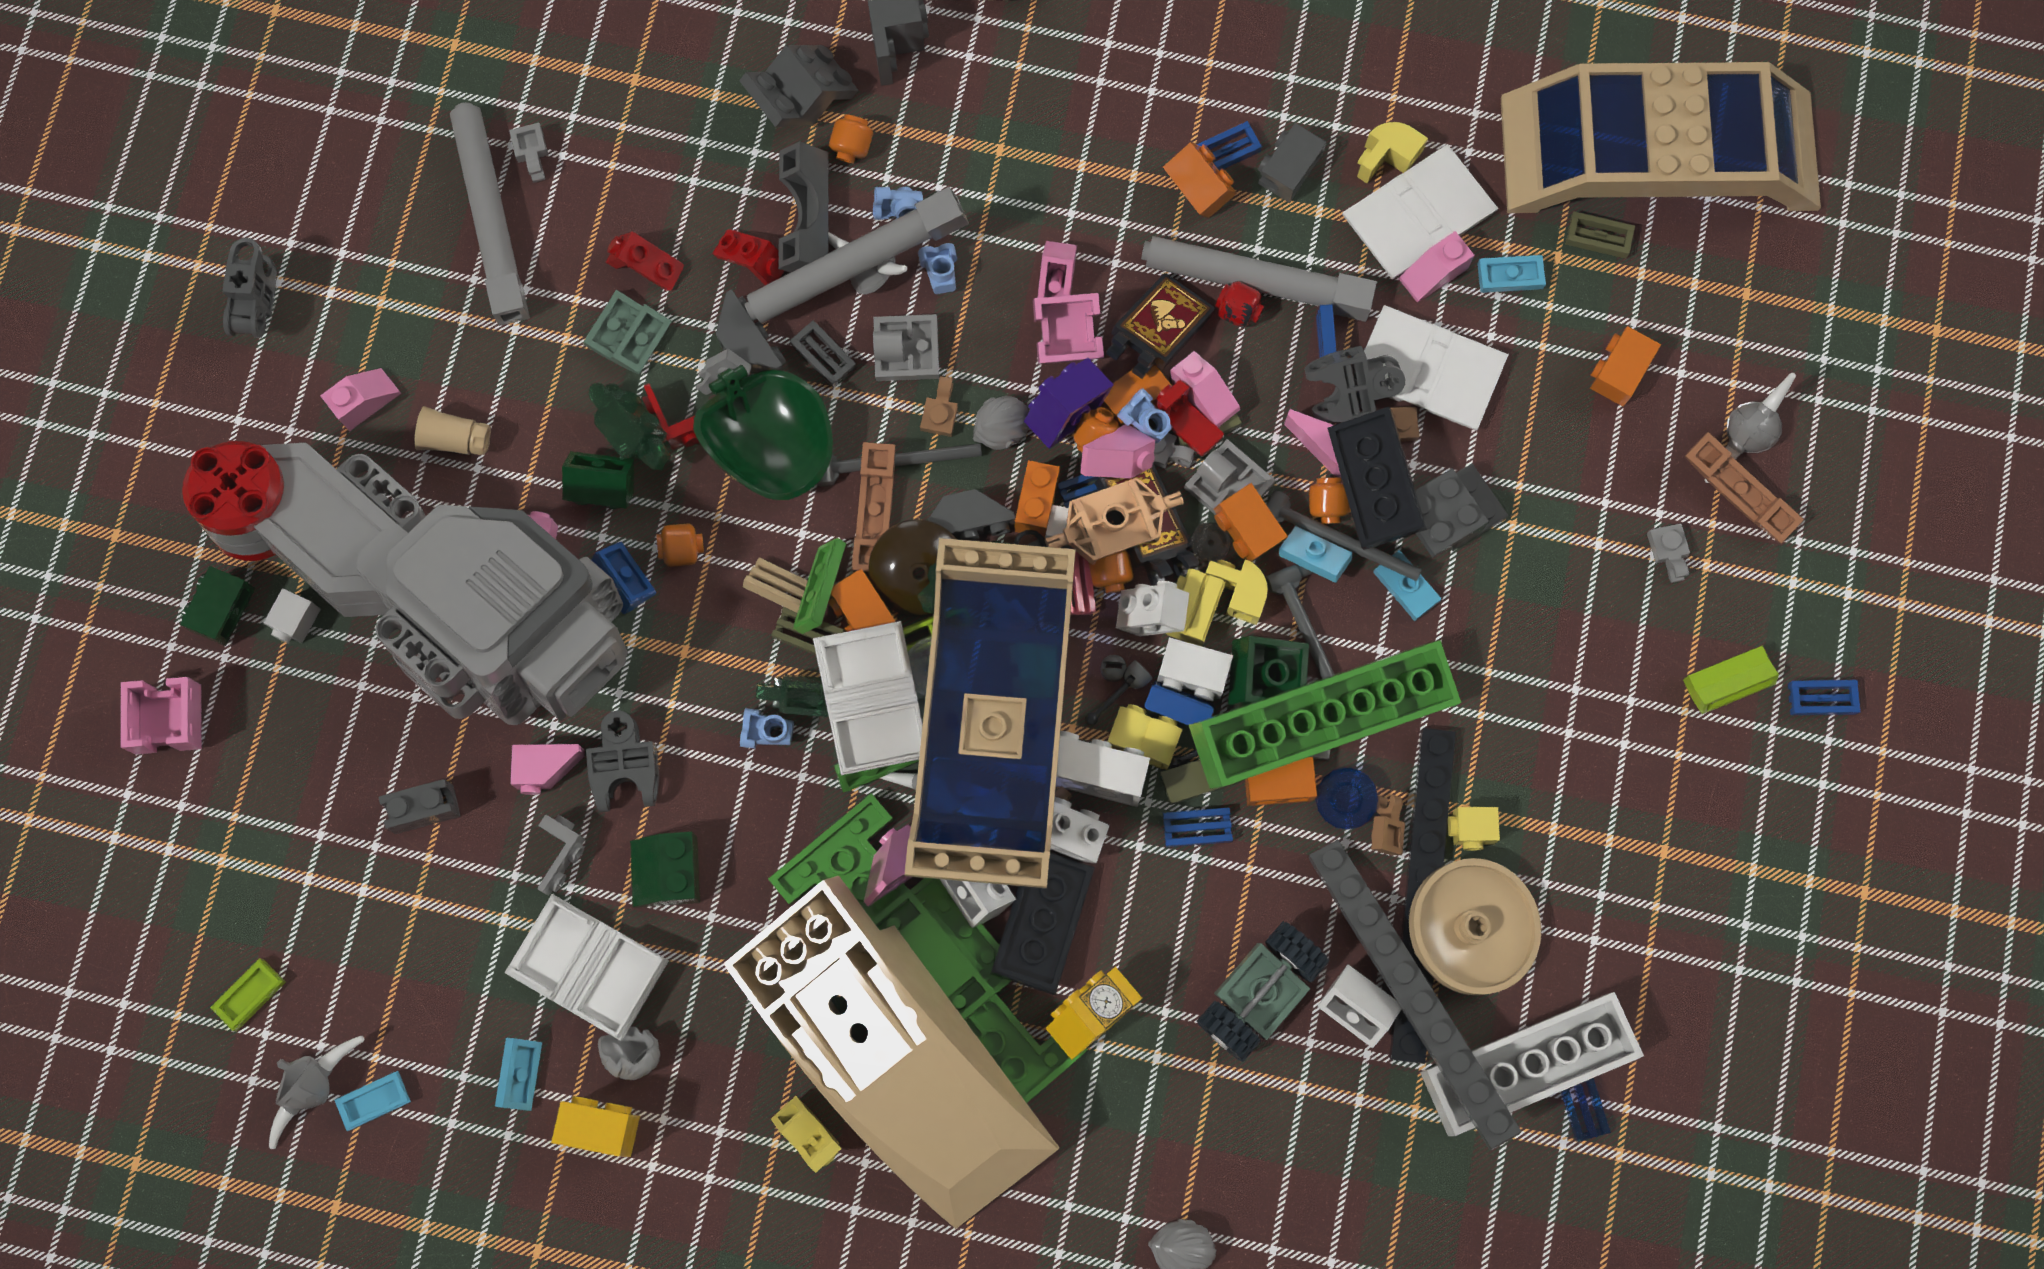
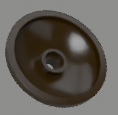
(896, 556)

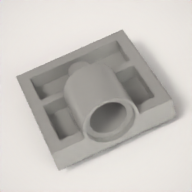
(906, 347)
(1224, 474)

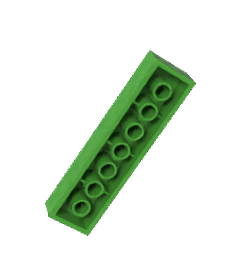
(1324, 714)

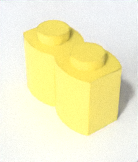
(1151, 735)

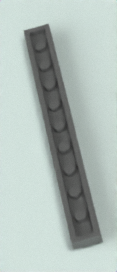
(1415, 996)

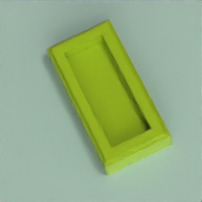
(248, 994)

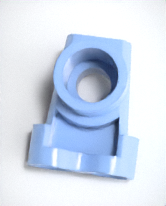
(894, 202)
(939, 266)
(1140, 410)
(758, 729)

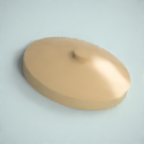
(1475, 926)

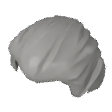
(1001, 422)
(632, 1056)
(1183, 1246)

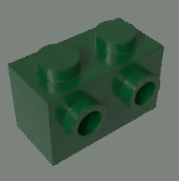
(597, 480)
(216, 605)

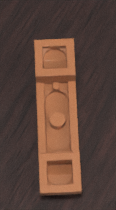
(1743, 489)
(874, 500)

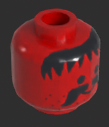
(1239, 304)

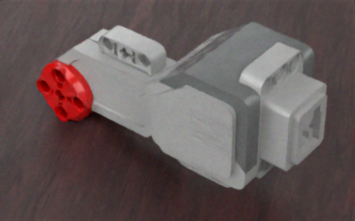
(472, 588)

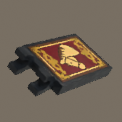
(1160, 324)
(1173, 540)

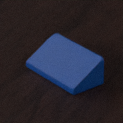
(626, 574)
(1178, 705)

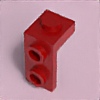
(751, 252)
(645, 259)
(1187, 420)
(678, 434)

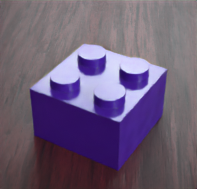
(1064, 400)

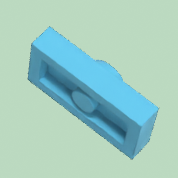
(1511, 273)
(1315, 554)
(1414, 596)
(518, 1074)

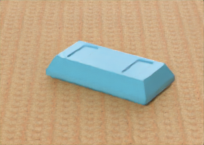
(372, 1101)

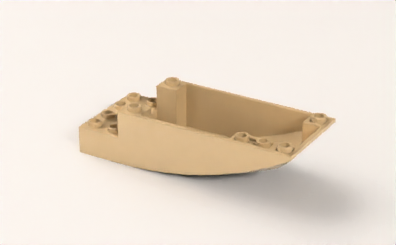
(920, 1082)

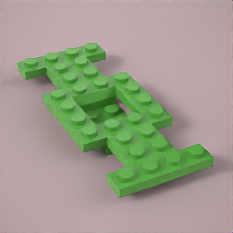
(939, 936)

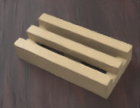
(780, 579)

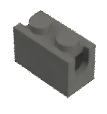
(1291, 162)
(420, 806)

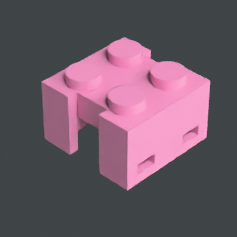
(1068, 328)
(161, 717)

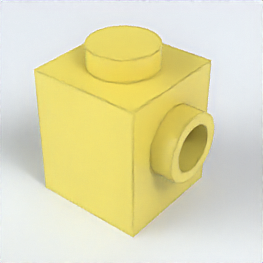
(1474, 827)

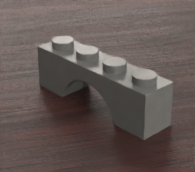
(805, 174)

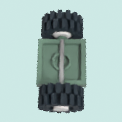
(1262, 991)

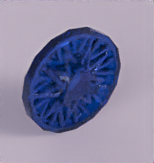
(1347, 798)

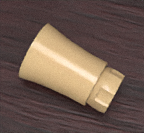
(450, 433)

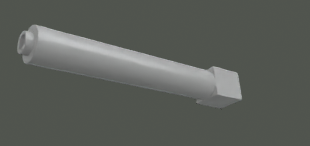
(932, 219)
(502, 282)
(1347, 293)

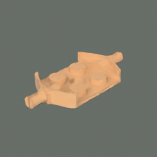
(1097, 538)

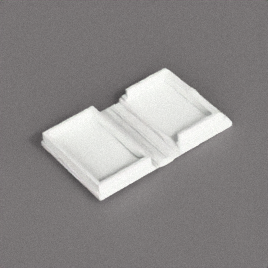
(1419, 210)
(1440, 368)
(870, 697)
(586, 967)

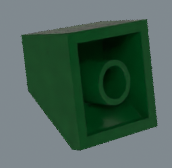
(1265, 668)
(665, 870)

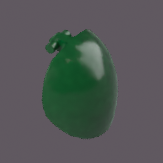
(766, 431)

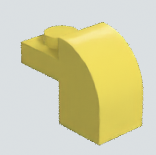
(1391, 143)
(1248, 587)
(806, 1134)

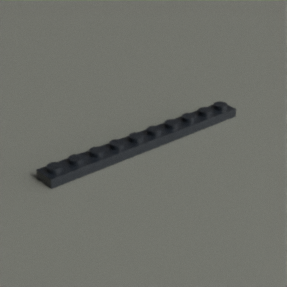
(1425, 857)

